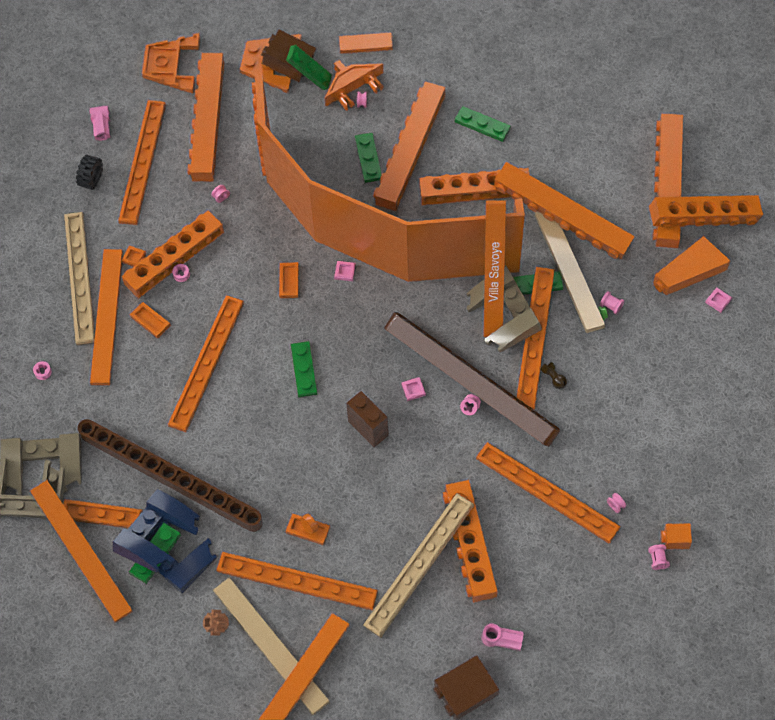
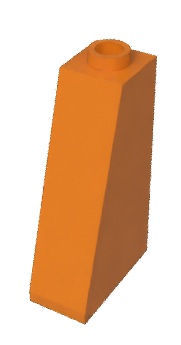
(692, 266)

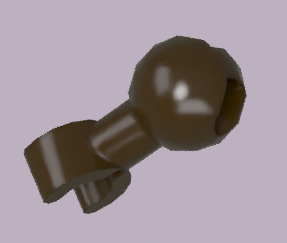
(558, 380)

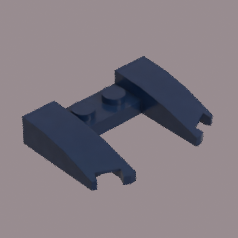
(133, 541)
(183, 574)

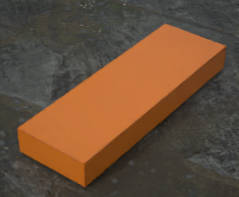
(365, 43)

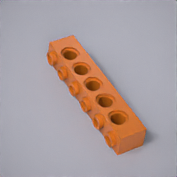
(465, 192)
(705, 210)
(206, 222)
(477, 590)

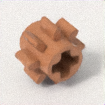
(215, 622)

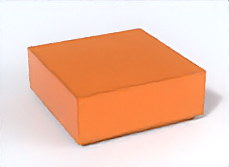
(133, 256)

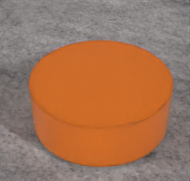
(309, 523)

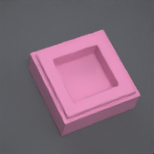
(344, 271)
(718, 300)
(413, 389)

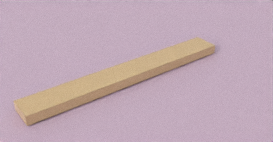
(571, 274)
(79, 278)
(418, 565)
(266, 641)

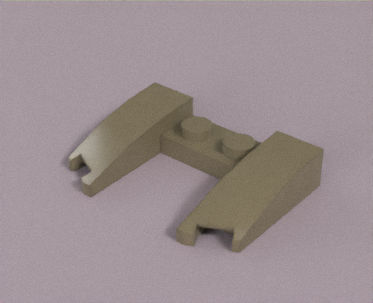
(524, 321)
(65, 447)
(27, 505)

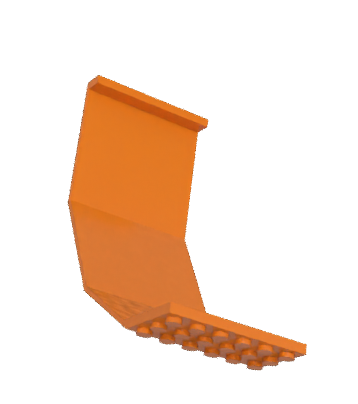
(377, 238)

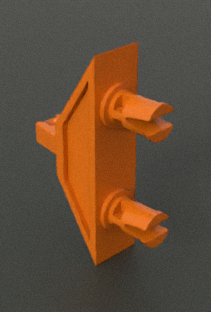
(351, 78)

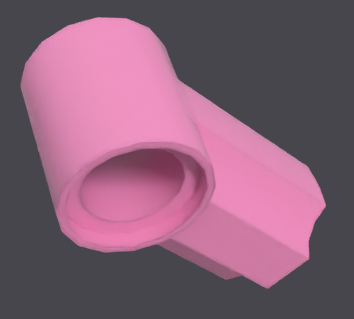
(100, 122)
(505, 637)

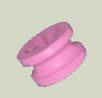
(361, 99)
(220, 193)
(186, 273)
(36, 370)
(616, 502)

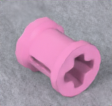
(612, 302)
(470, 410)
(658, 557)

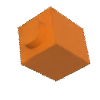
(677, 536)

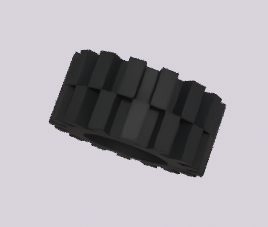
(89, 172)

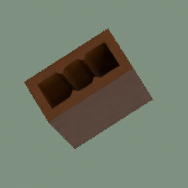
(278, 50)
(367, 419)
(465, 688)

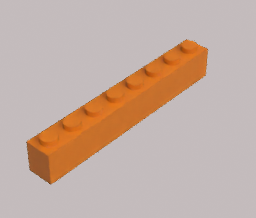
(207, 117)
(410, 146)
(668, 172)
(563, 211)

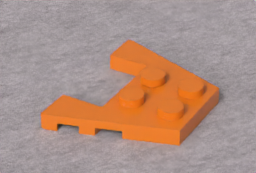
(162, 62)
(252, 65)

